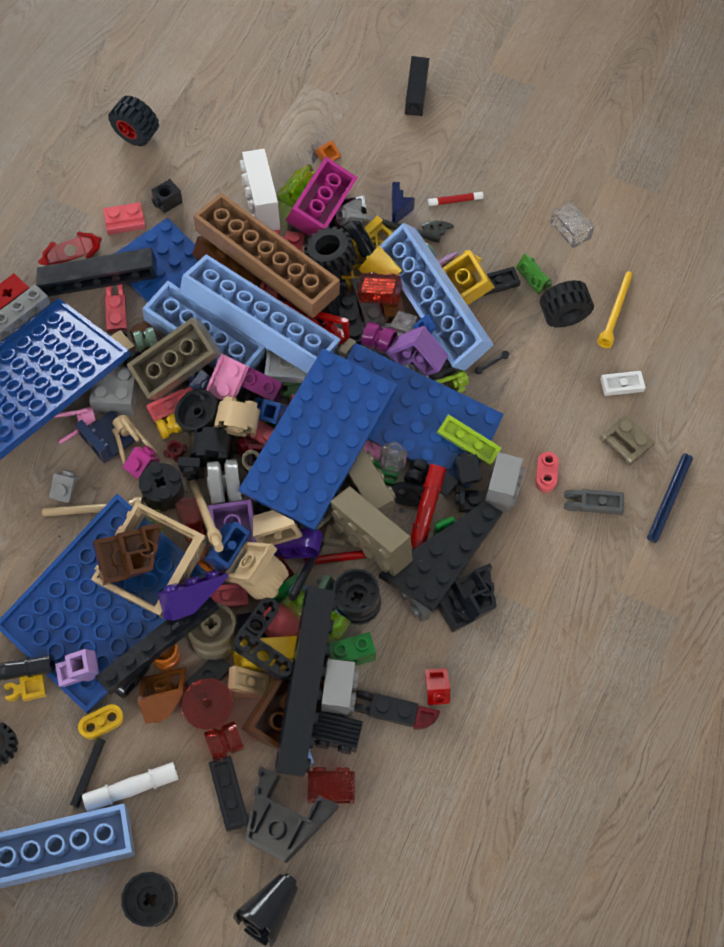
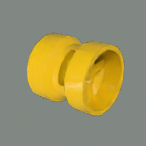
(168, 426)

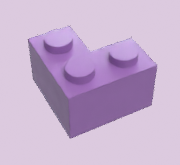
(420, 348)

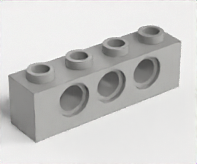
(22, 310)

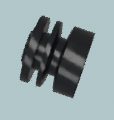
(357, 585)
(136, 895)

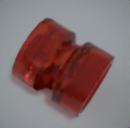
(223, 740)

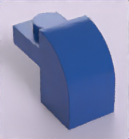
(270, 410)

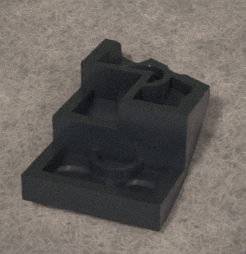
(469, 599)

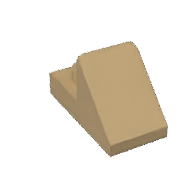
(247, 683)

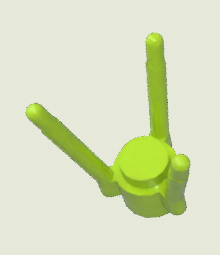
(457, 380)

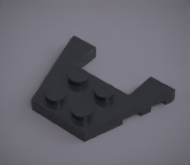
(279, 828)

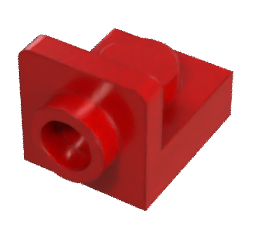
(437, 686)

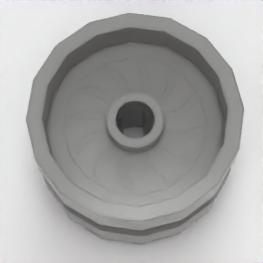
(222, 484)

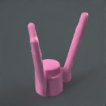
(85, 414)

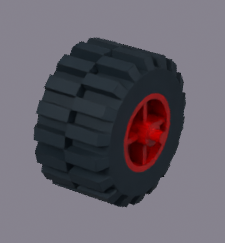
(133, 120)

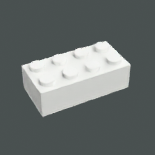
(260, 188)

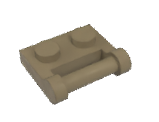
(631, 436)

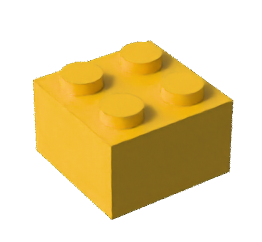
(468, 277)

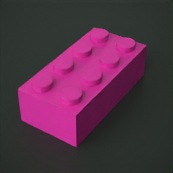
(321, 197)

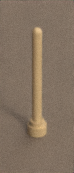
(82, 509)

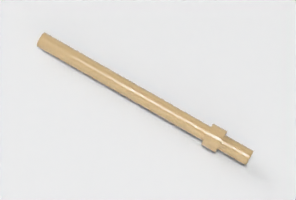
(213, 534)

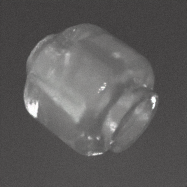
(393, 457)

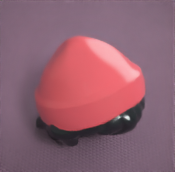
(284, 623)

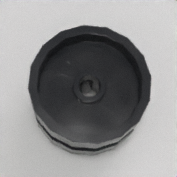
(196, 411)

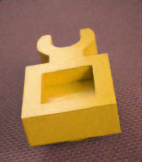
(29, 688)

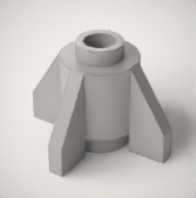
(351, 212)

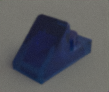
(400, 205)

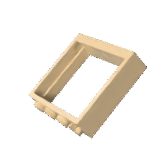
(185, 567)

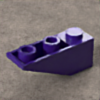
(189, 597)

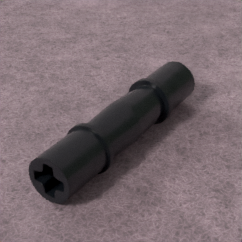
(28, 667)

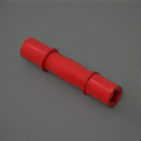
(427, 505)

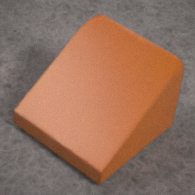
(328, 150)

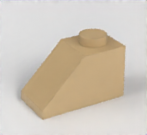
(274, 528)

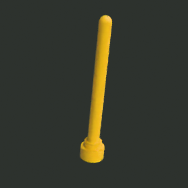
(607, 338)

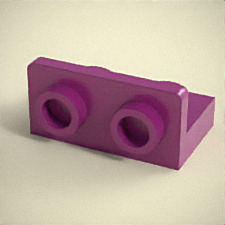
(262, 385)

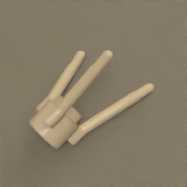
(125, 427)

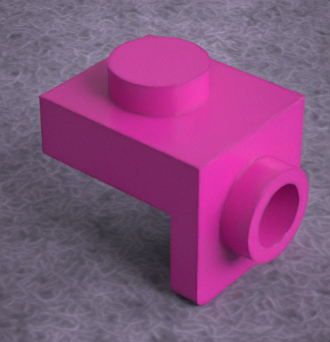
(139, 460)

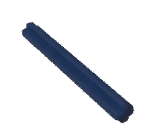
(669, 498)

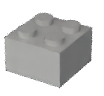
(115, 393)
(505, 482)
(338, 687)

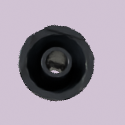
(268, 909)

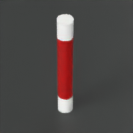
(455, 199)

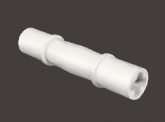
(130, 787)

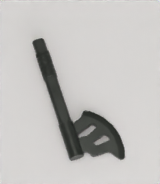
(435, 236)

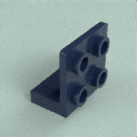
(101, 438)

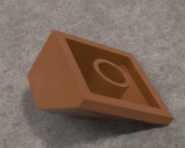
(161, 694)

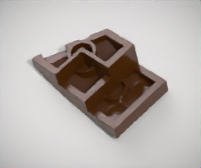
(127, 553)

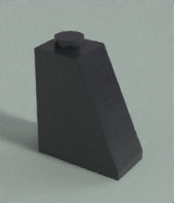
(417, 86)

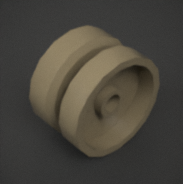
(215, 635)

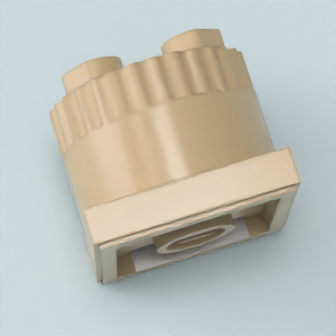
(258, 570)

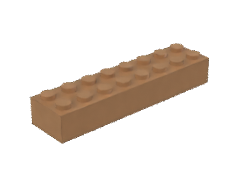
(267, 255)

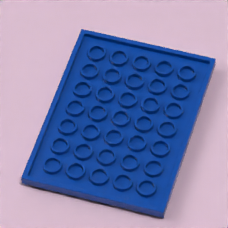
(48, 368)
(73, 613)

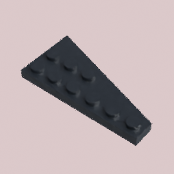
(444, 557)

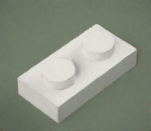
(622, 383)

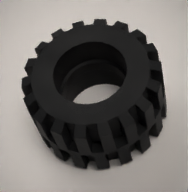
(331, 241)
(566, 304)

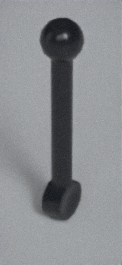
(504, 355)

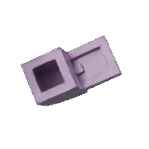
(77, 668)

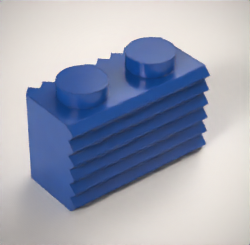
(233, 540)

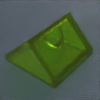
(295, 185)

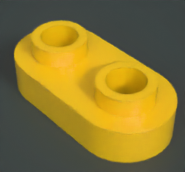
(100, 719)

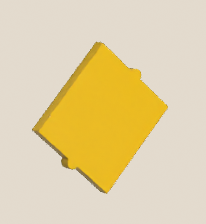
(380, 263)

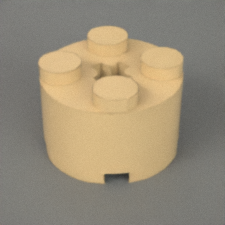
(237, 417)

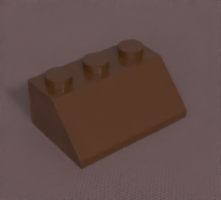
(266, 718)

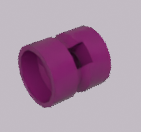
(378, 338)

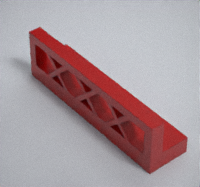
(329, 320)

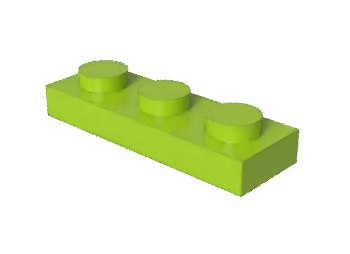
(468, 440)

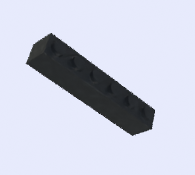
(97, 272)

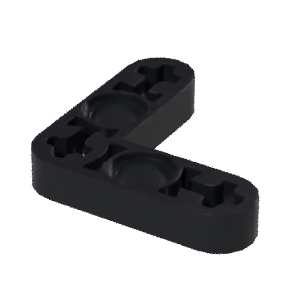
(253, 638)

